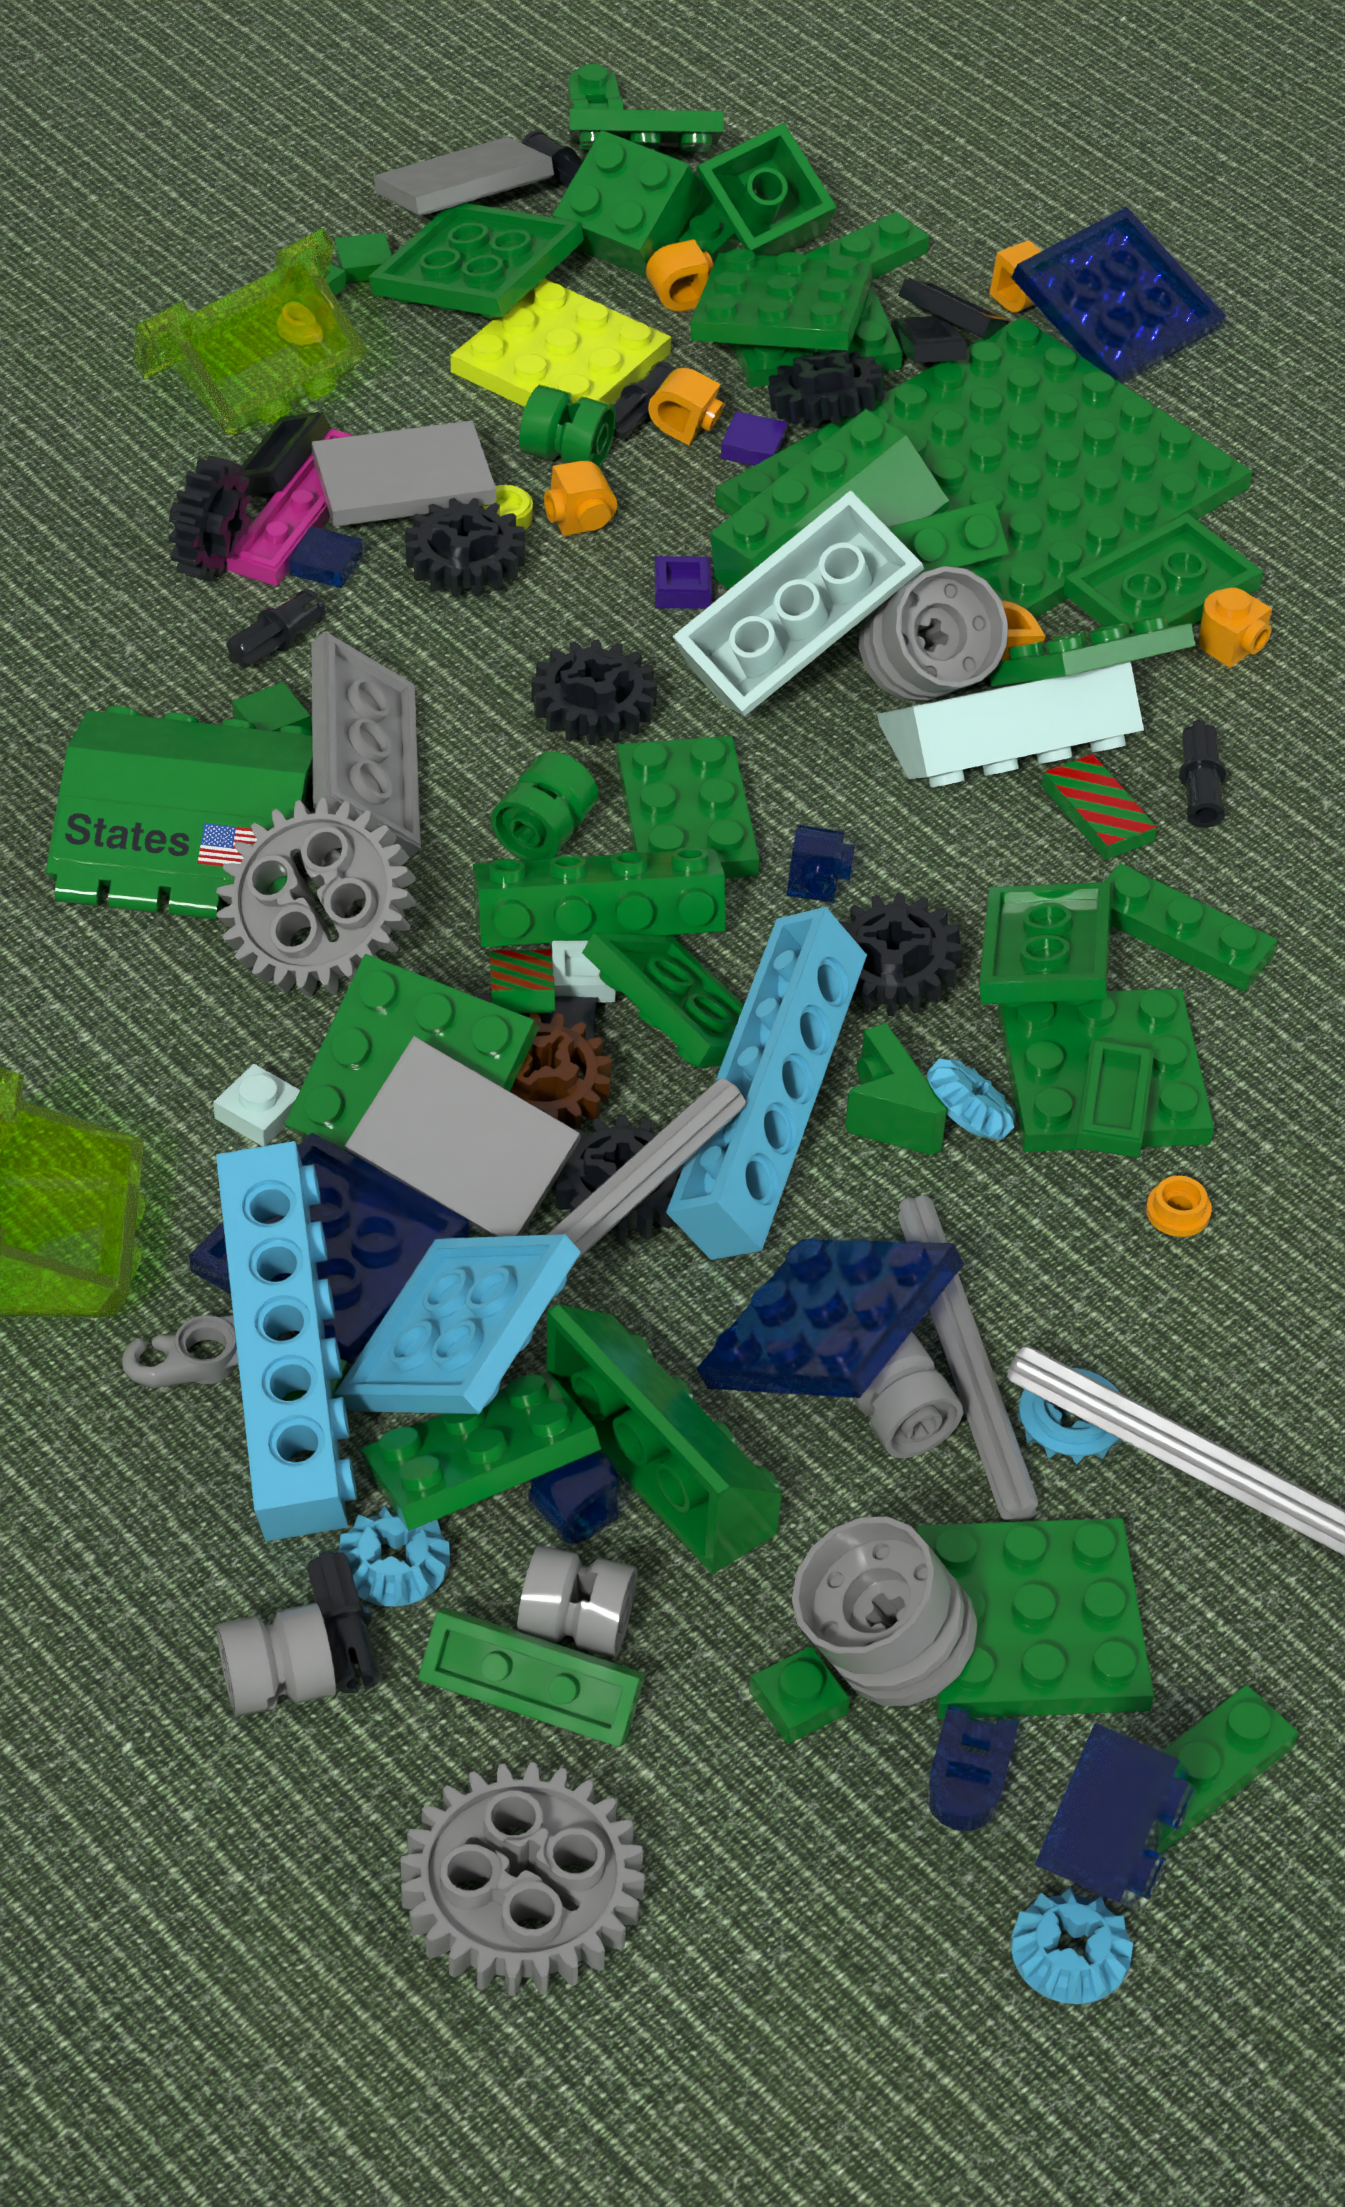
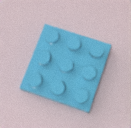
(458, 1324)

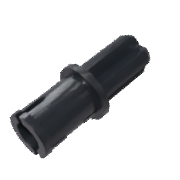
(564, 158)
(635, 398)
(275, 629)
(1202, 775)
(344, 1620)

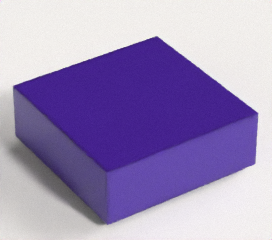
(752, 438)
(682, 582)

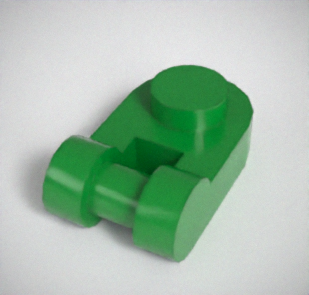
(593, 88)

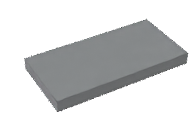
(365, 738)

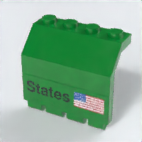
(164, 803)

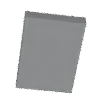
(463, 176)
(402, 472)
(463, 1141)

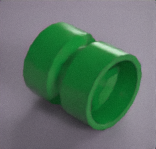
(559, 426)
(544, 806)

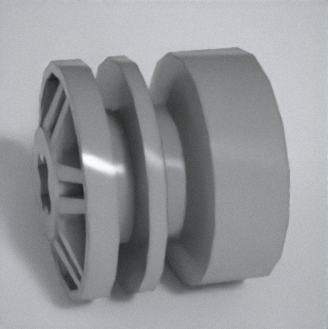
(957, 621)
(884, 1611)

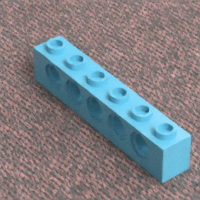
(778, 1064)
(287, 1495)

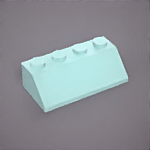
(796, 604)
(1014, 722)

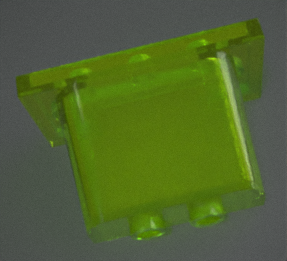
(260, 343)
(65, 1211)

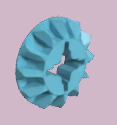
(971, 1099)
(1044, 1426)
(389, 1580)
(1063, 1973)

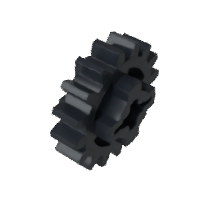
(826, 387)
(209, 518)
(465, 547)
(594, 692)
(906, 953)
(599, 1158)

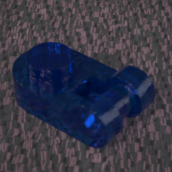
(967, 1786)

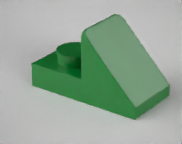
(894, 1097)

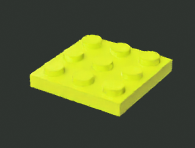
(562, 344)

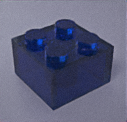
(1116, 1817)

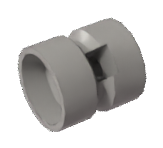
(910, 1403)
(552, 1593)
(276, 1659)

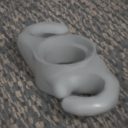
(179, 1364)

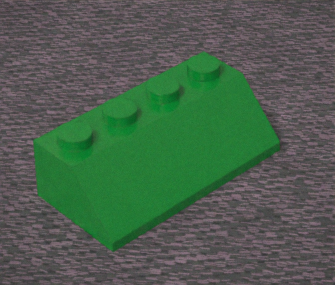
(860, 457)
(662, 1438)

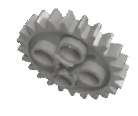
(365, 870)
(522, 1878)

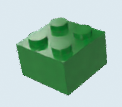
(629, 201)

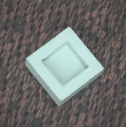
(576, 974)
(256, 1105)

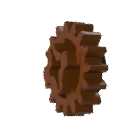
(552, 1079)

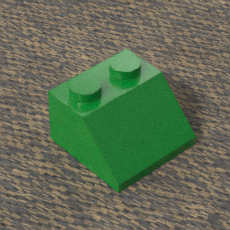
(769, 193)

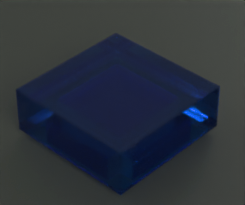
(325, 557)

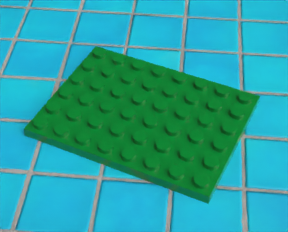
(1054, 444)

